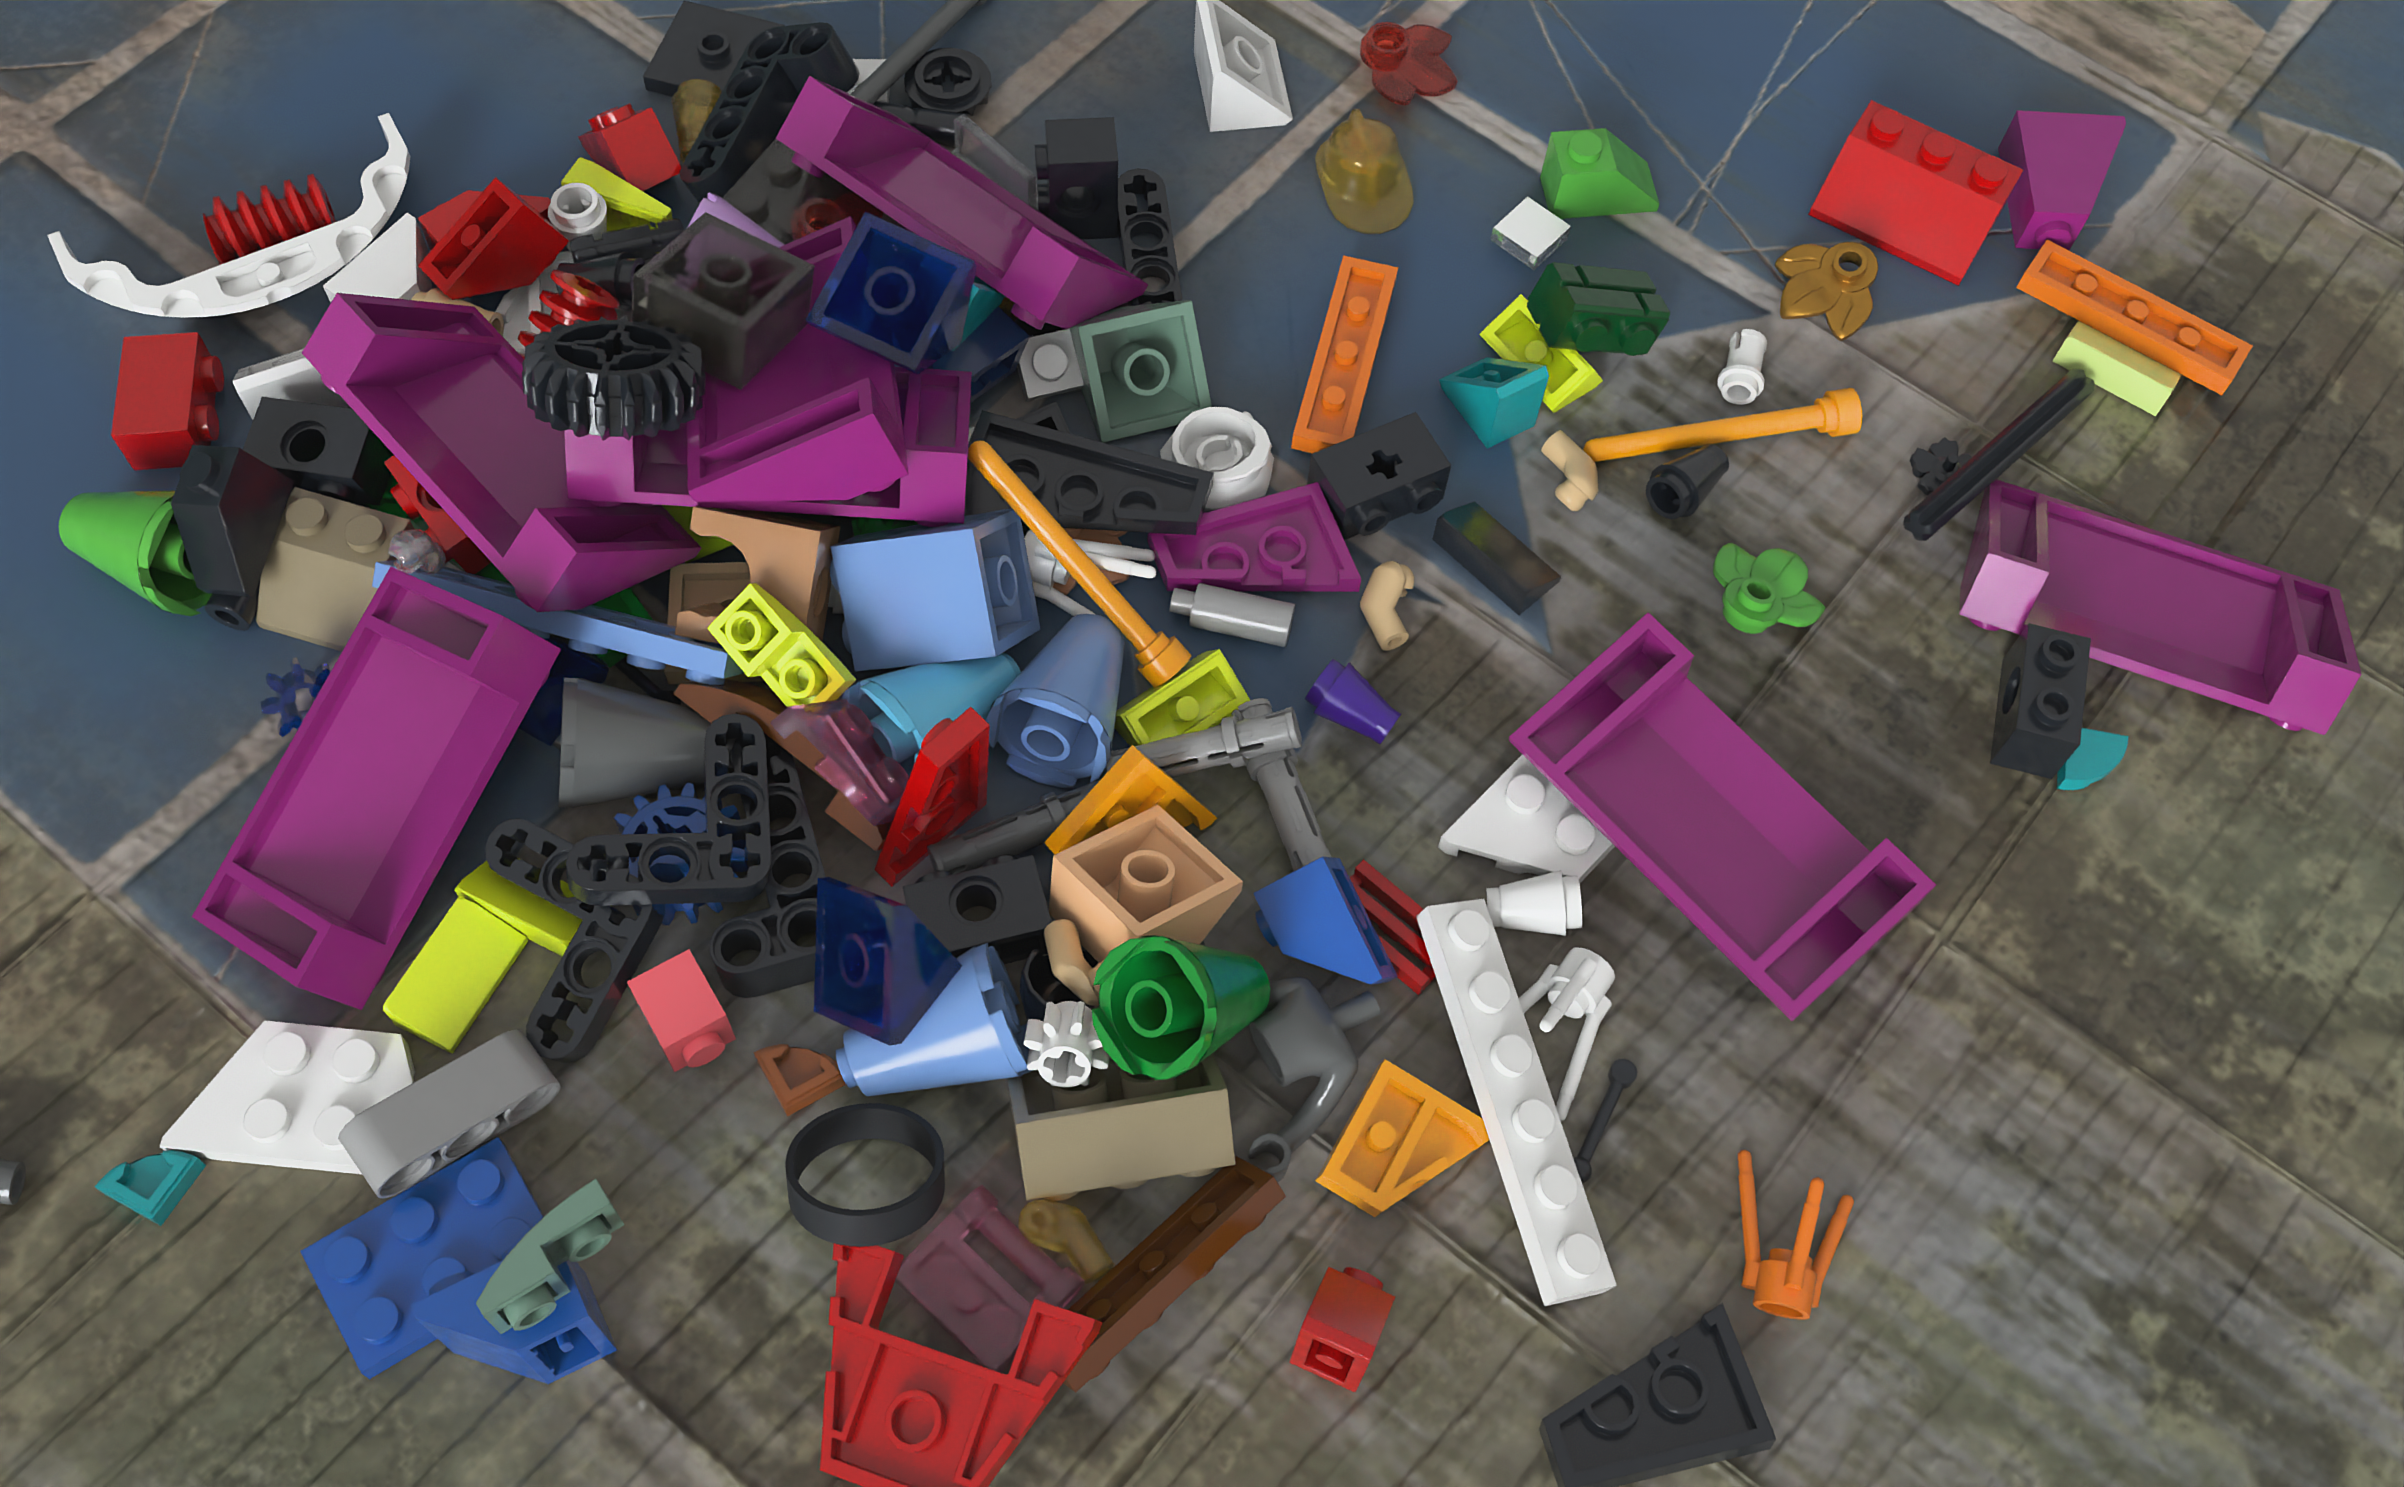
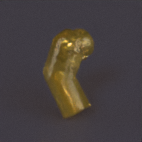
(1067, 1232)

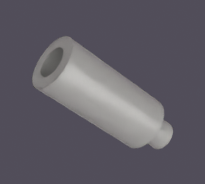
(1235, 613)

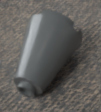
(626, 744)

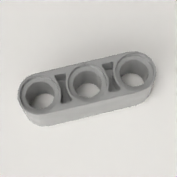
(448, 1113)

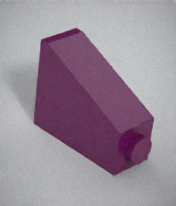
(2062, 172)

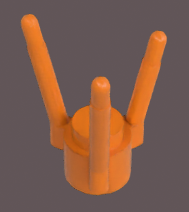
(1788, 1280)

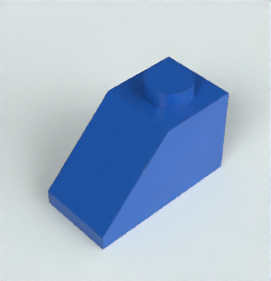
(1323, 922)

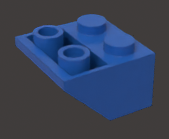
(545, 1352)

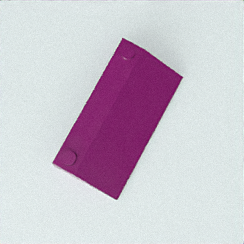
(955, 206)
(455, 414)
(809, 422)
(933, 494)
(2162, 606)
(375, 788)
(1717, 820)

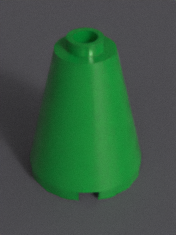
(1174, 1003)

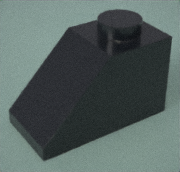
(228, 516)

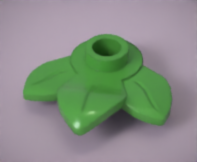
(1764, 589)

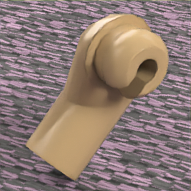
(1576, 466)
(1379, 603)
(1068, 961)

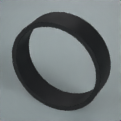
(875, 1225)

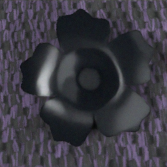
(1936, 464)

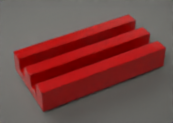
(1404, 908)

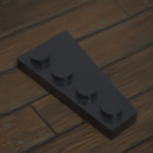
(1089, 481)

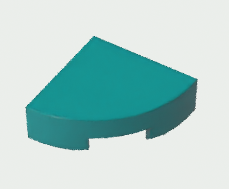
(2092, 760)
(152, 1183)

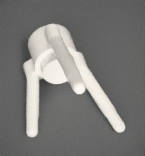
(1047, 570)
(1574, 990)

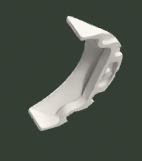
(262, 275)

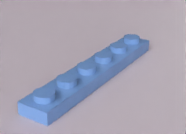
(589, 629)

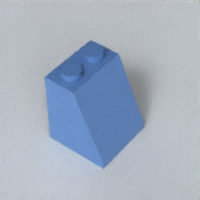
(935, 592)

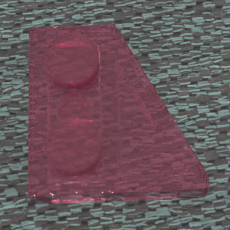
(850, 757)

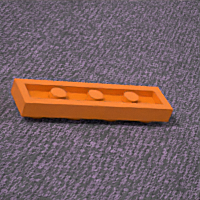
(2134, 317)
(1345, 355)

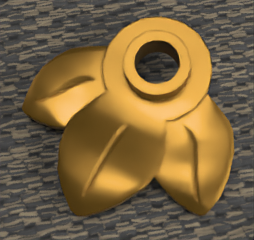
(1823, 287)

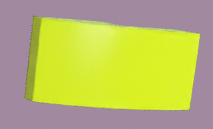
(780, 649)

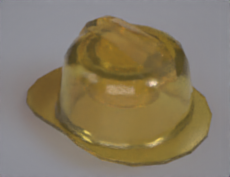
(1364, 175)

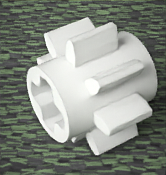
(1064, 1044)

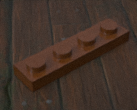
(1171, 1260)

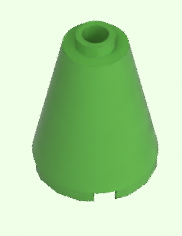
(135, 543)

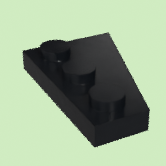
(1663, 1414)

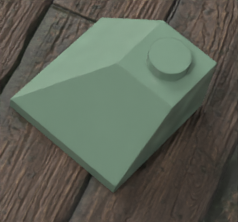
(1141, 368)

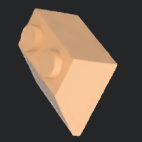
(1140, 883)

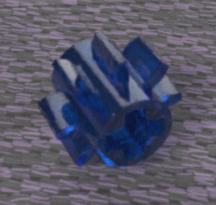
(286, 695)

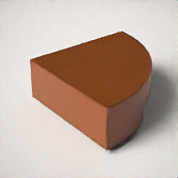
(798, 1075)

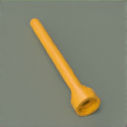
(1835, 413)
(1158, 655)

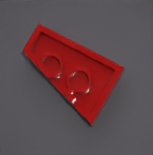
(940, 794)

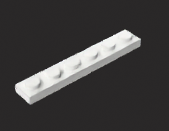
(1515, 1103)

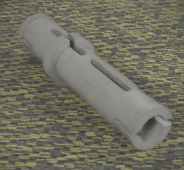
(1223, 744)
(1285, 795)

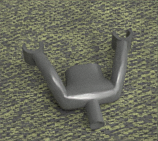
(1301, 1041)

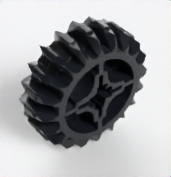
(613, 378)

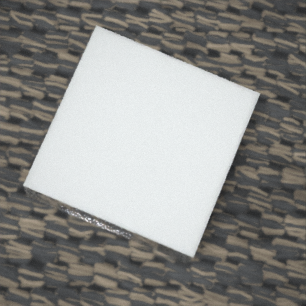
(1530, 233)

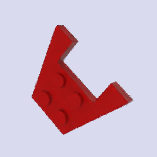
(918, 1413)

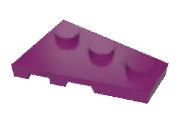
(1261, 546)

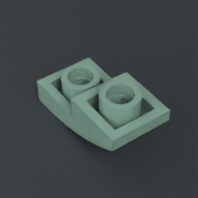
(528, 1278)

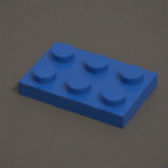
(409, 1243)

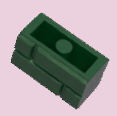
(1597, 309)

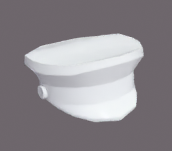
(1230, 447)

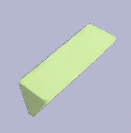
(2117, 368)

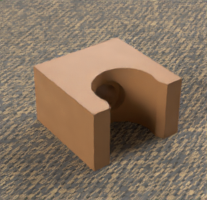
(784, 557)

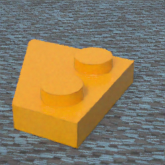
(1123, 792)
(1398, 1140)

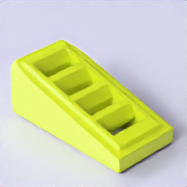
(624, 202)

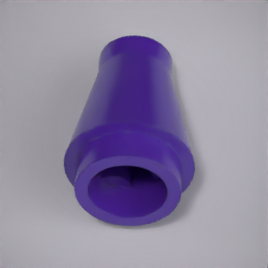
(1352, 702)

